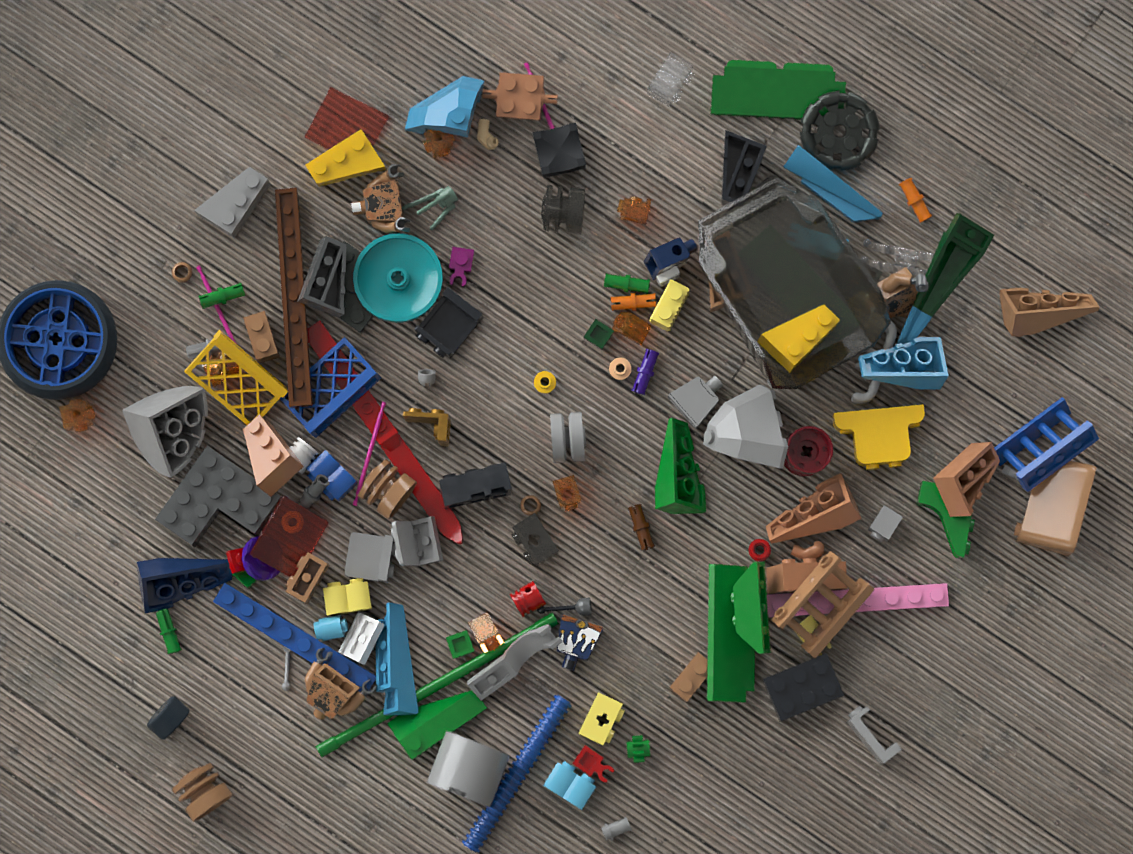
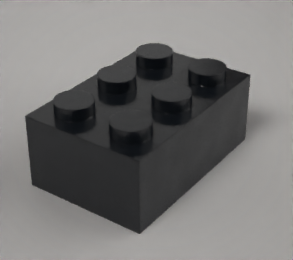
(803, 687)

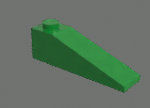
(677, 477)
(427, 728)

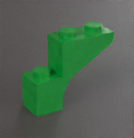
(955, 527)

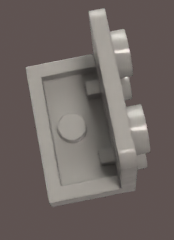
(416, 542)
(370, 557)

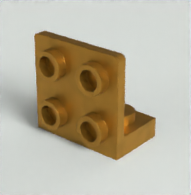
(441, 420)

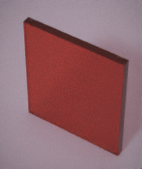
(342, 117)
(288, 536)

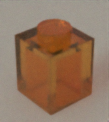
(485, 632)

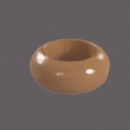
(178, 265)
(527, 498)

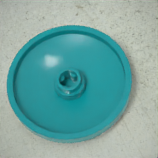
(397, 278)

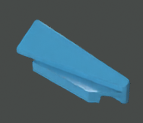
(830, 187)
(394, 664)

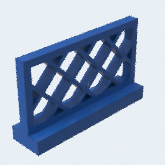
(346, 397)

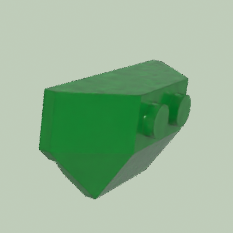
(751, 608)

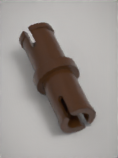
(641, 527)

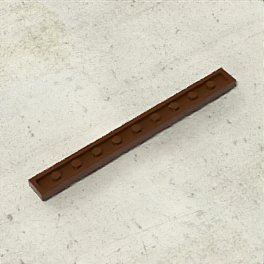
(291, 285)

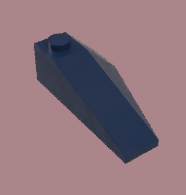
(173, 579)

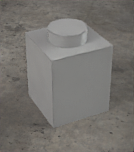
(884, 524)

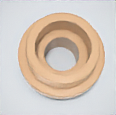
(620, 375)

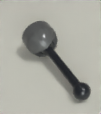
(582, 606)

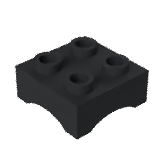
(559, 150)

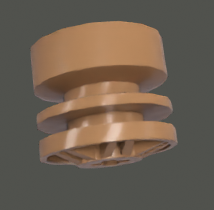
(387, 489)
(201, 792)

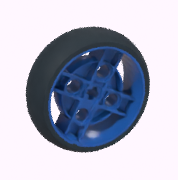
(62, 298)

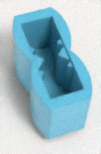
(570, 785)

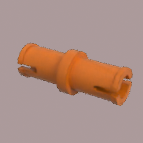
(915, 200)
(633, 301)

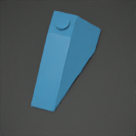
(911, 365)

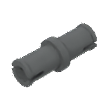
(313, 492)

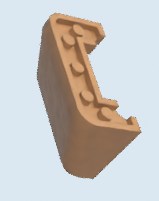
(1057, 509)

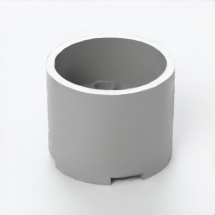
(468, 769)

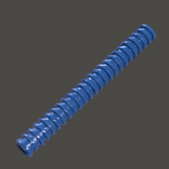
(517, 773)

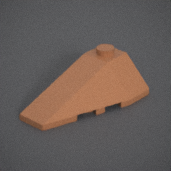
(821, 512)

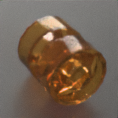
(217, 368)

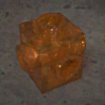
(441, 148)
(70, 412)

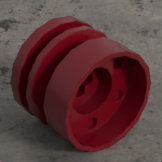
(819, 448)

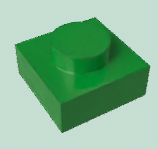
(460, 644)

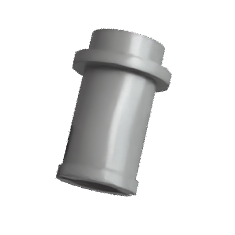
(616, 828)

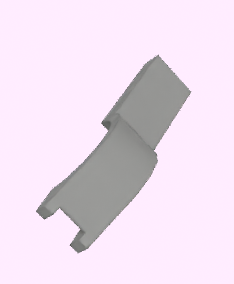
(512, 660)

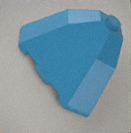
(447, 109)

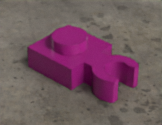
(461, 262)

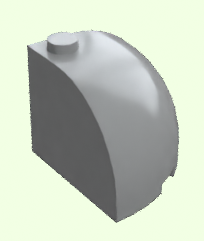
(168, 427)

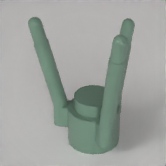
(443, 197)

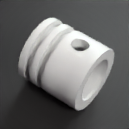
(304, 453)

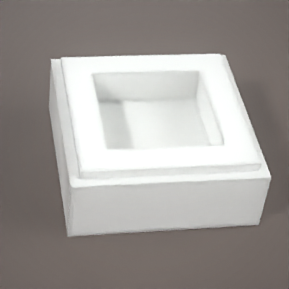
(664, 278)

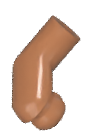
(813, 551)

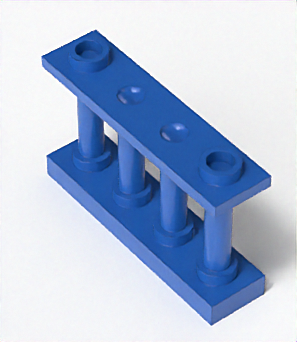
(1055, 457)

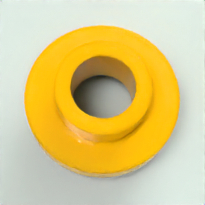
(544, 389)

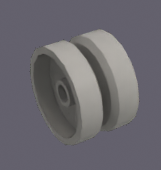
(568, 437)

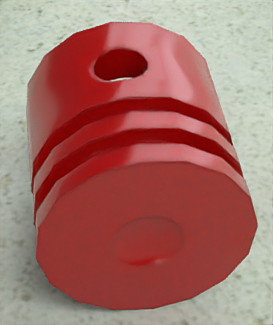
(528, 599)

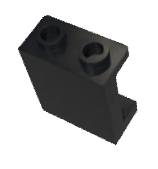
(448, 324)

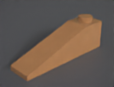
(1034, 312)

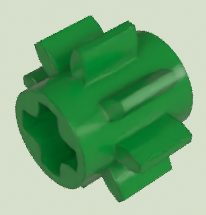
(638, 749)

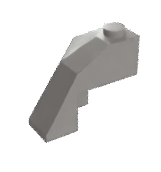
(749, 428)

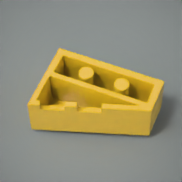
(345, 161)
(799, 336)

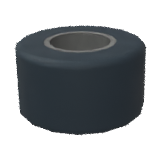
(168, 718)

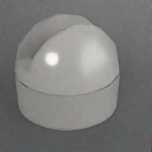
(426, 376)

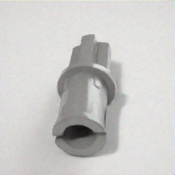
(195, 349)

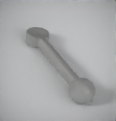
(286, 685)

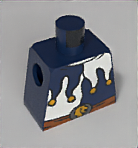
(668, 256)
(577, 640)

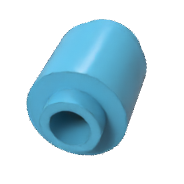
(330, 628)

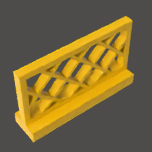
(245, 362)

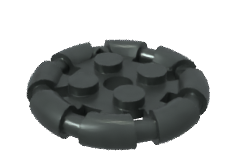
(853, 127)

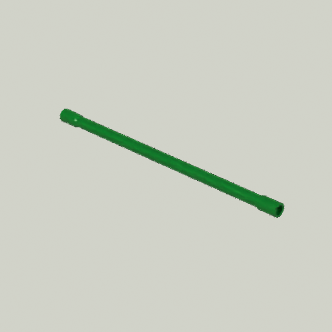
(335, 742)

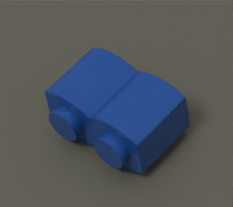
(340, 480)

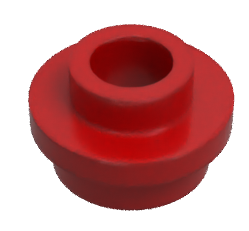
(764, 544)

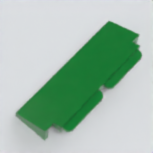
(770, 92)
(729, 655)

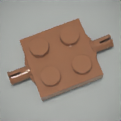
(520, 96)

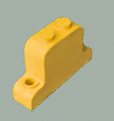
(880, 434)

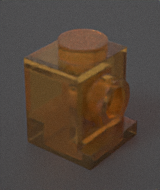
(634, 209)
(563, 485)

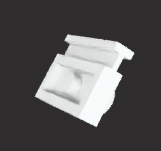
(361, 638)

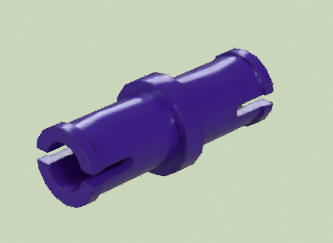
(645, 371)

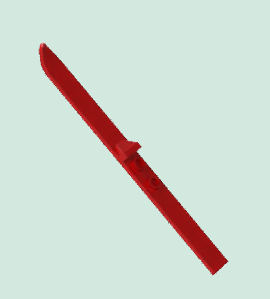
(390, 441)

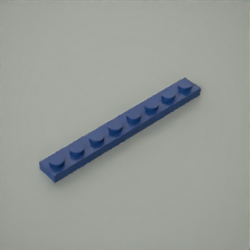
(288, 634)

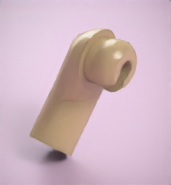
(484, 136)

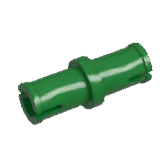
(627, 283)
(221, 295)

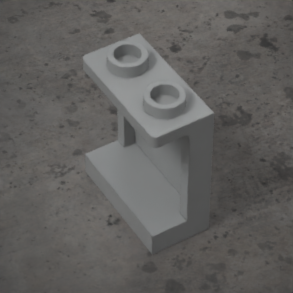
(868, 739)

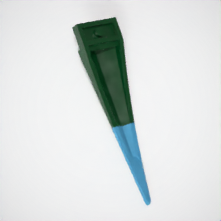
(953, 259)

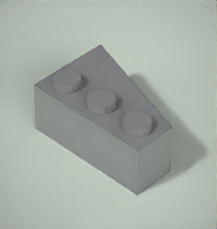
(234, 202)

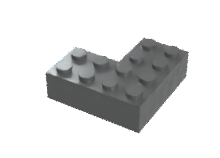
(215, 487)

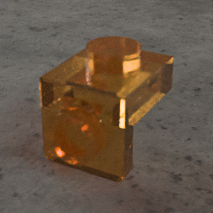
(631, 327)

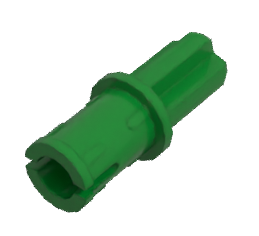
(168, 631)

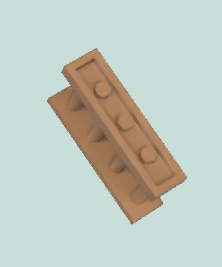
(839, 615)

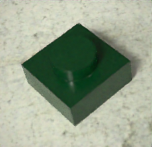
(598, 334)

